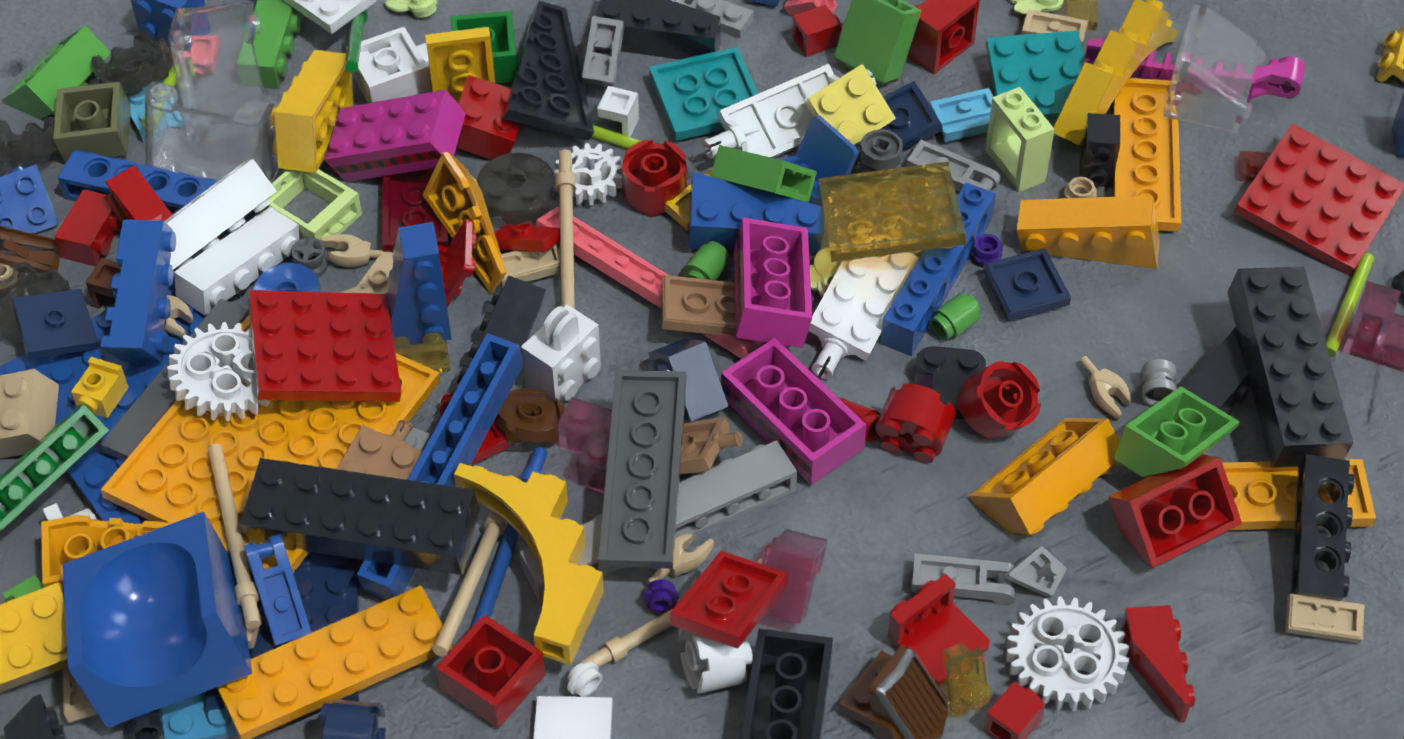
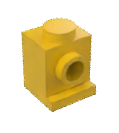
(100, 387)

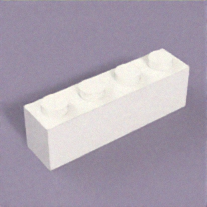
(217, 210)
(236, 260)

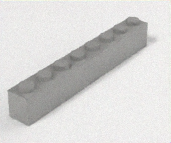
(703, 502)

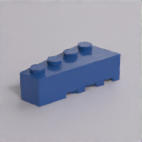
(720, 206)
(417, 286)
(141, 292)

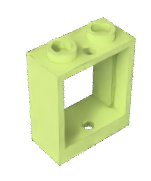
(1019, 139)
(334, 219)

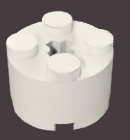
(713, 664)

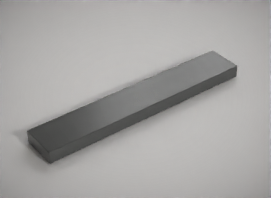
(157, 396)

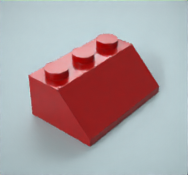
(1176, 510)

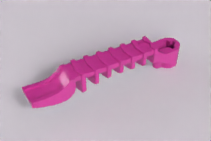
(1278, 78)

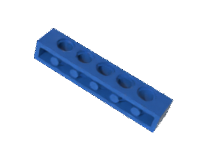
(92, 170)
(935, 275)

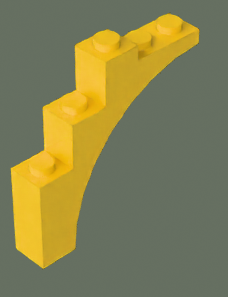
(1122, 52)
(557, 543)

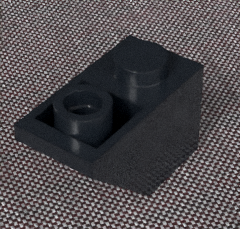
(35, 722)

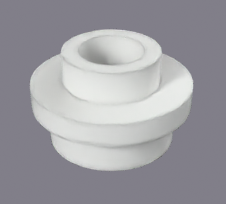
(584, 679)

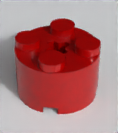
(653, 175)
(999, 399)
(915, 422)

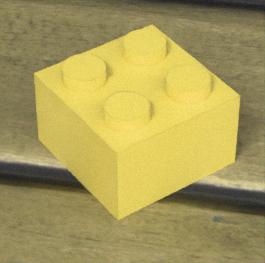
(851, 105)

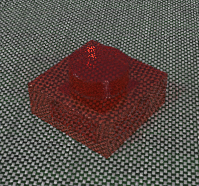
(1250, 164)

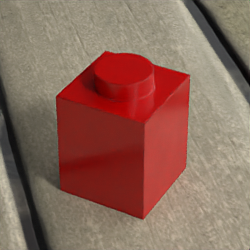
(816, 30)
(1015, 714)

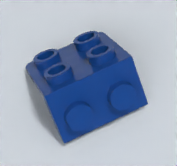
(825, 152)
(25, 201)

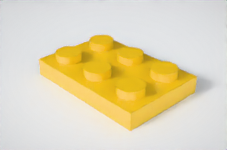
(456, 56)

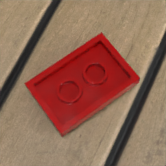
(728, 599)

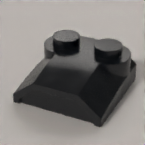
(947, 370)

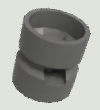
(880, 151)

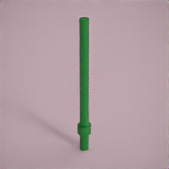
(355, 41)

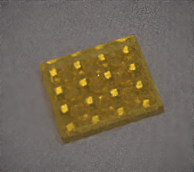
(891, 212)

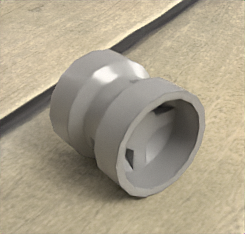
(1160, 377)

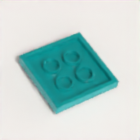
(1039, 64)
(699, 88)

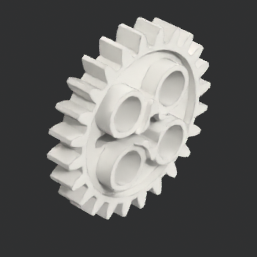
(216, 372)
(1071, 626)

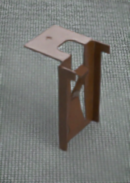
(11, 237)

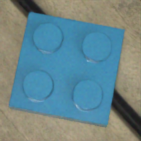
(190, 720)

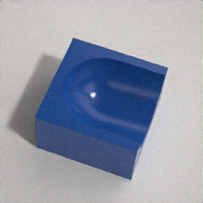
(154, 620)

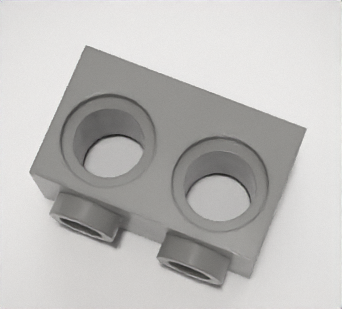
(603, 52)

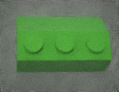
(62, 67)
(1172, 434)

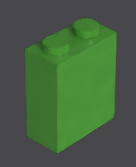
(878, 37)
(763, 173)

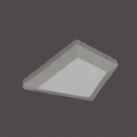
(1038, 572)

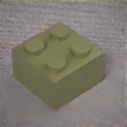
(92, 120)

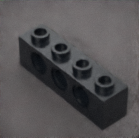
(1333, 478)

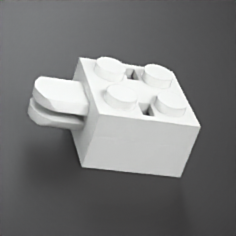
(392, 67)
(562, 354)

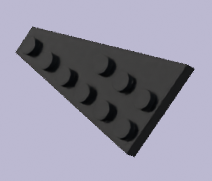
(548, 78)

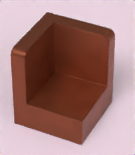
(100, 281)

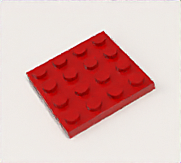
(1320, 199)
(323, 346)

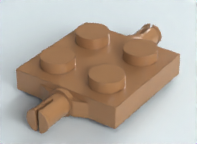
(702, 443)
(382, 453)

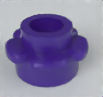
(987, 248)
(661, 596)

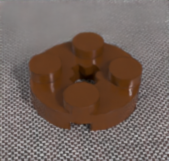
(536, 428)

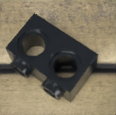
(1100, 148)

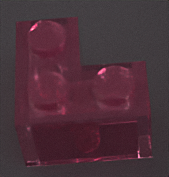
(1376, 329)
(586, 431)
(802, 559)

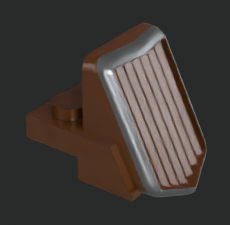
(898, 698)

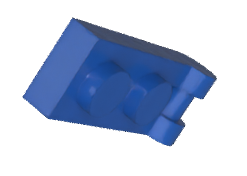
(278, 591)

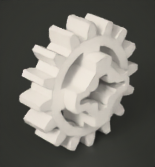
(595, 173)

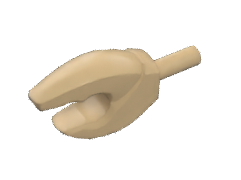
(356, 250)
(178, 309)
(1106, 383)
(685, 561)

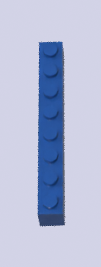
(455, 441)

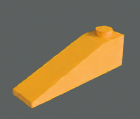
(457, 197)
(79, 536)

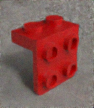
(457, 260)
(933, 624)

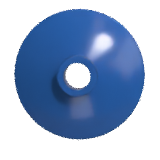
(288, 278)

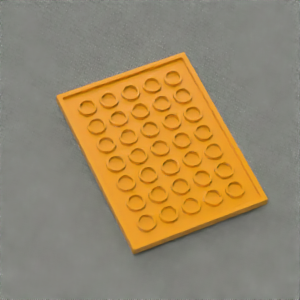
(172, 470)

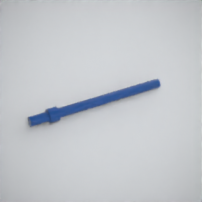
(507, 546)

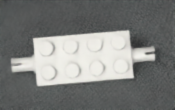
(772, 119)
(855, 306)

